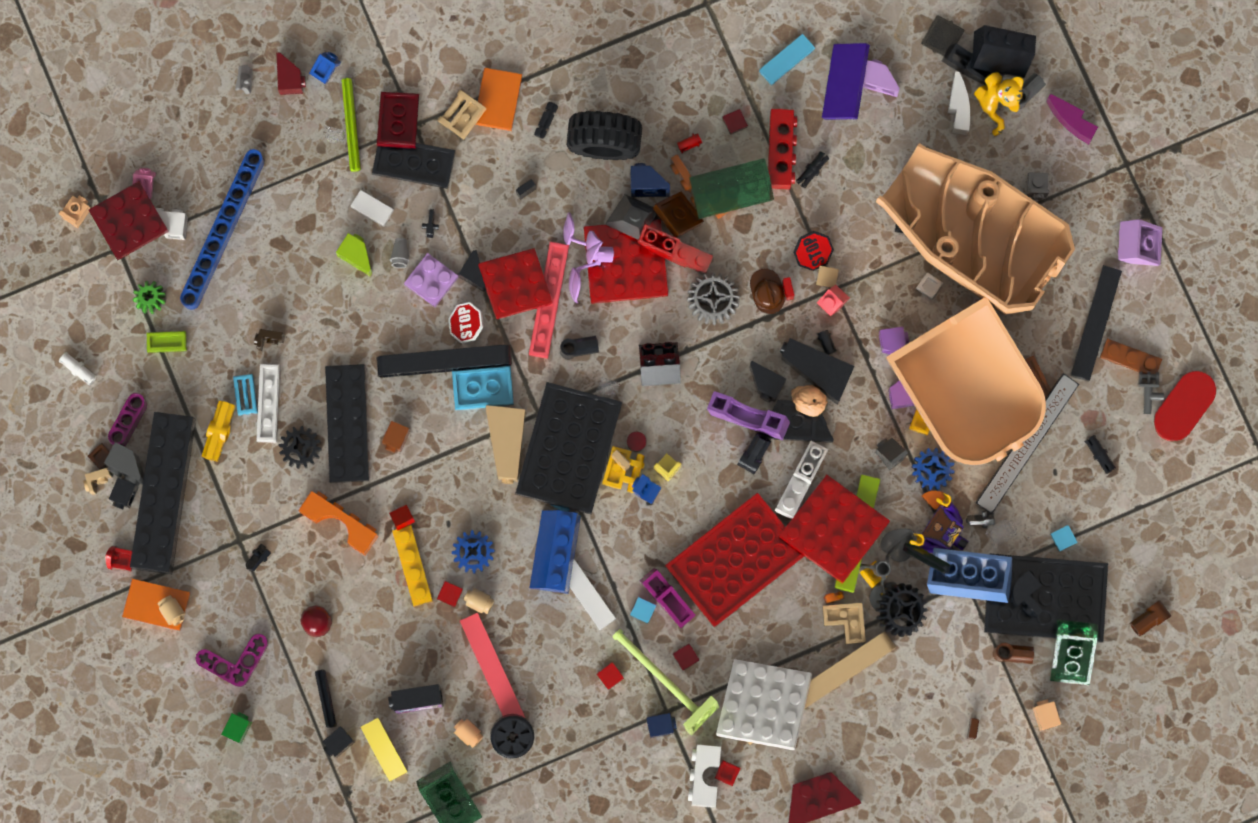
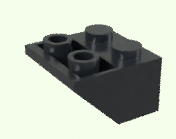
(659, 364)

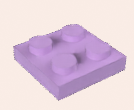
(431, 280)

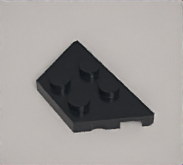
(802, 426)

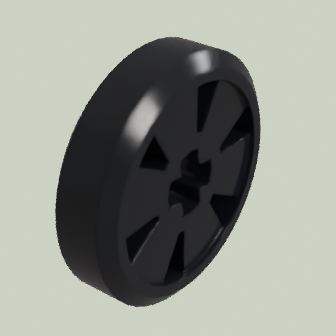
(502, 729)

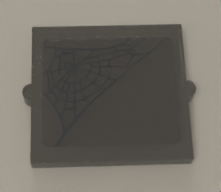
(942, 35)

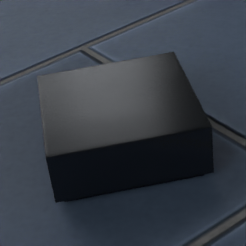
(525, 189)

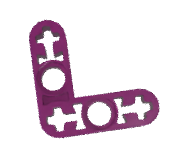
(234, 669)

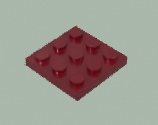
(128, 220)

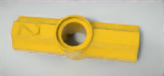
(218, 431)

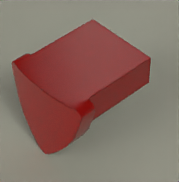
(118, 558)

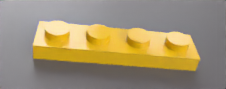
(412, 566)

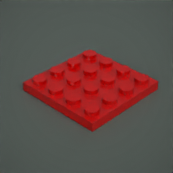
(631, 274)
(834, 529)

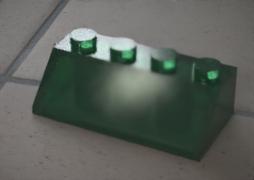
(731, 188)

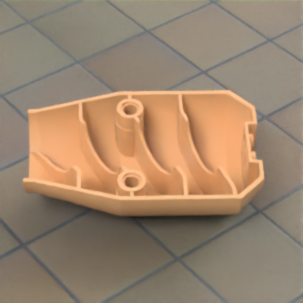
(978, 229)

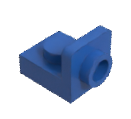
(325, 66)

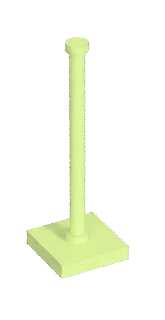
(699, 713)

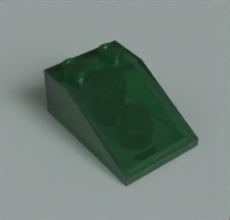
(1074, 652)
(448, 796)

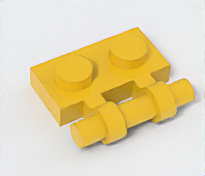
(615, 474)

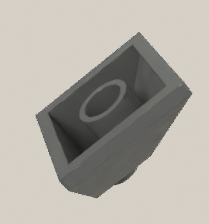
(631, 216)

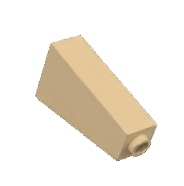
(506, 434)

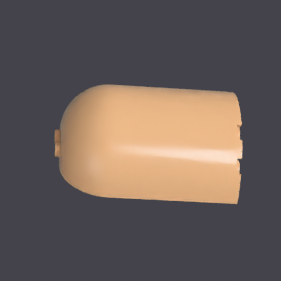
(971, 386)

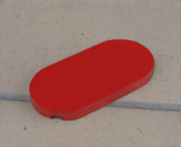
(1184, 406)

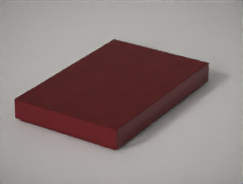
(398, 119)

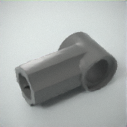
(1031, 88)

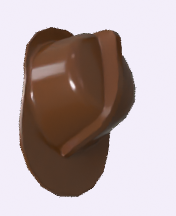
(767, 291)

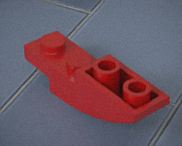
(674, 250)

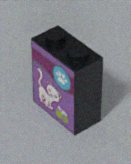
(416, 699)

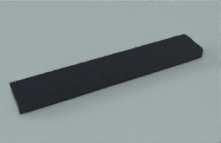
(1096, 323)

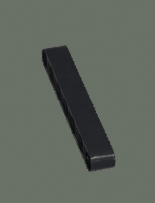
(443, 361)

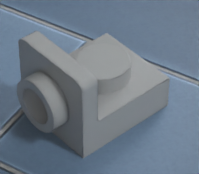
(1037, 185)

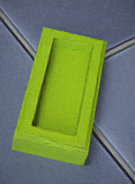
(166, 341)

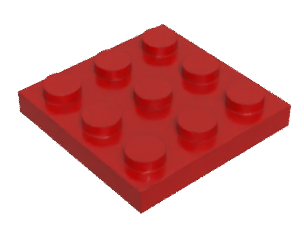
(515, 283)

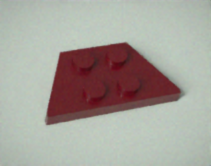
(819, 798)

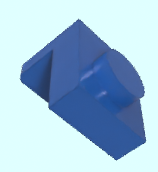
(646, 489)

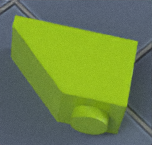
(355, 253)

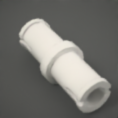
(77, 368)

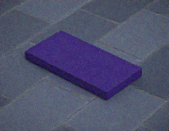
(845, 81)

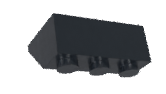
(1003, 51)

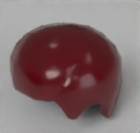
(316, 621)

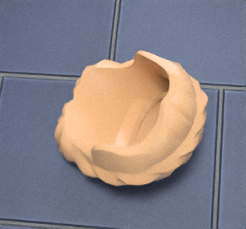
(803, 399)

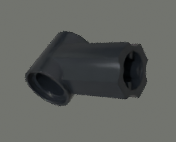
(581, 347)
(753, 455)

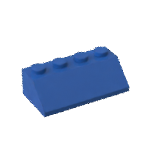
(555, 551)

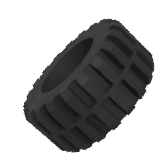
(604, 135)

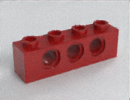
(778, 119)

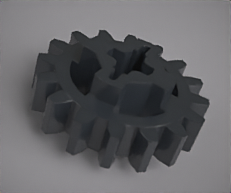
(292, 449)

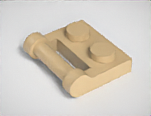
(465, 118)

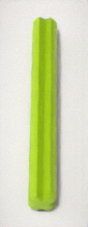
(351, 128)

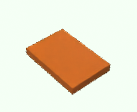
(499, 96)
(144, 600)

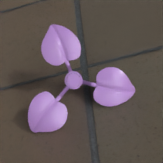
(594, 252)

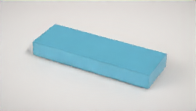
(787, 59)

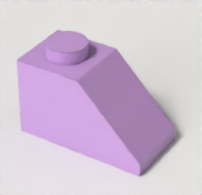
(879, 78)

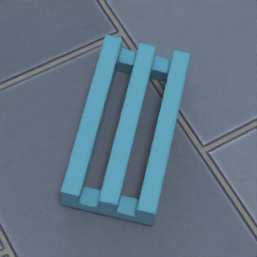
(253, 395)

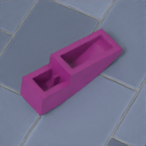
(1071, 119)
(667, 597)

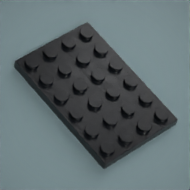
(568, 448)
(1067, 592)

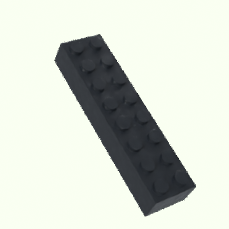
(163, 493)

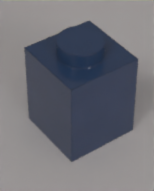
(661, 725)

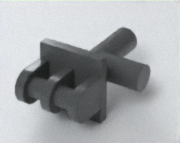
(1148, 394)

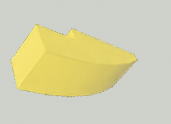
(383, 749)

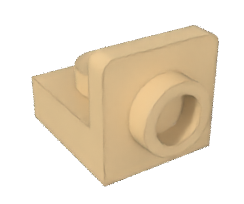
(99, 477)

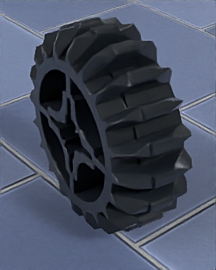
(892, 599)

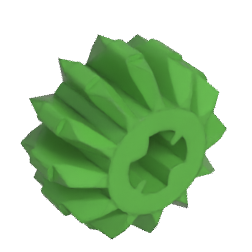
(145, 291)

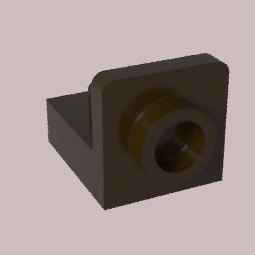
(272, 338)

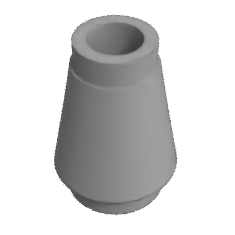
(400, 253)

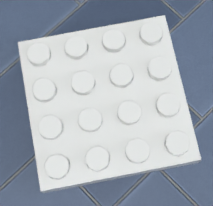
(764, 704)

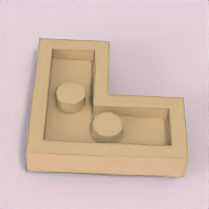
(850, 616)

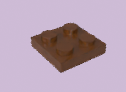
(677, 214)

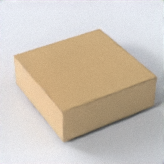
(827, 276)
(621, 460)

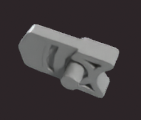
(244, 79)

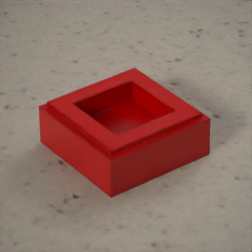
(788, 289)
(402, 517)
(449, 594)
(610, 676)
(727, 773)

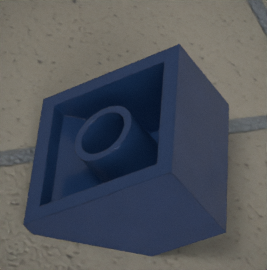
(647, 182)

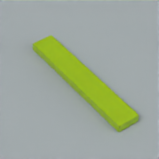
(867, 492)

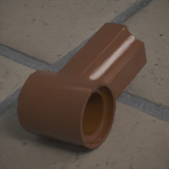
(1153, 616)
(1015, 653)

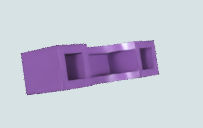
(890, 341)
(743, 415)

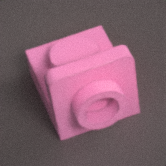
(146, 178)

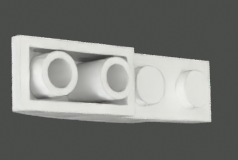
(801, 480)

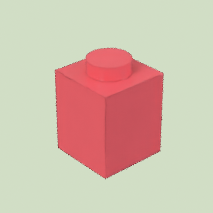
(833, 300)

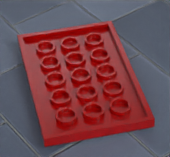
(734, 560)

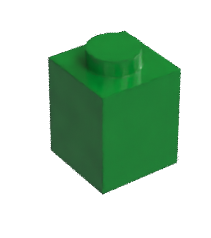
(237, 727)

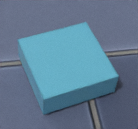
(1063, 538)
(643, 610)

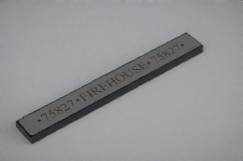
(1016, 460)

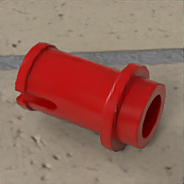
(689, 143)

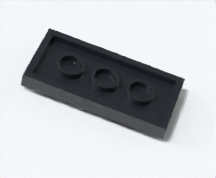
(419, 165)

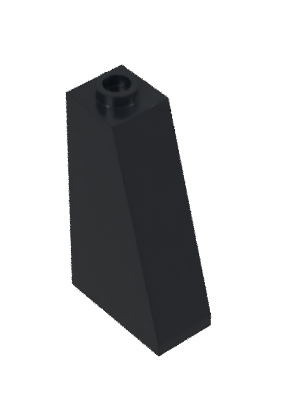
(818, 368)

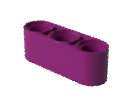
(128, 410)

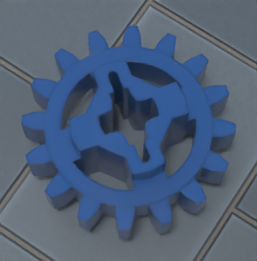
(942, 470)
(463, 542)

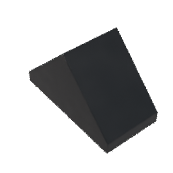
(471, 272)

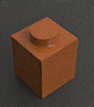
(395, 437)

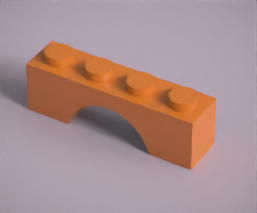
(318, 509)

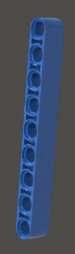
(222, 220)

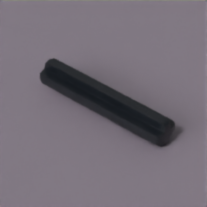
(927, 558)
(325, 698)

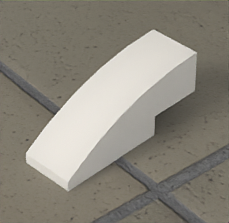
(959, 105)

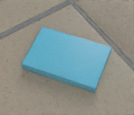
(482, 387)

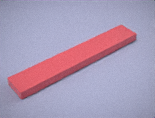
(546, 315)
(491, 665)

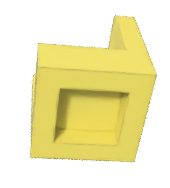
(667, 467)

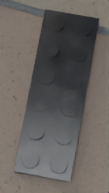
(347, 423)

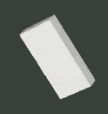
(372, 208)

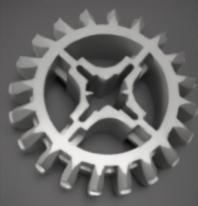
(722, 298)

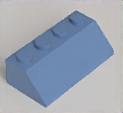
(972, 576)

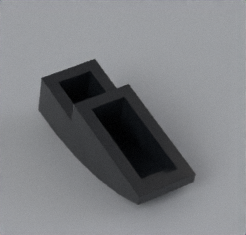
(961, 60)

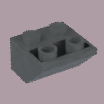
(125, 462)

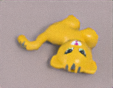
(1008, 93)

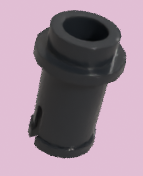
(826, 342)

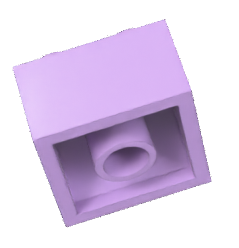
(1140, 243)

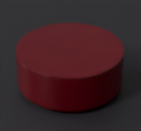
(636, 441)

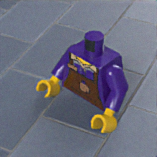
(942, 529)

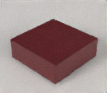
(735, 121)
(686, 657)

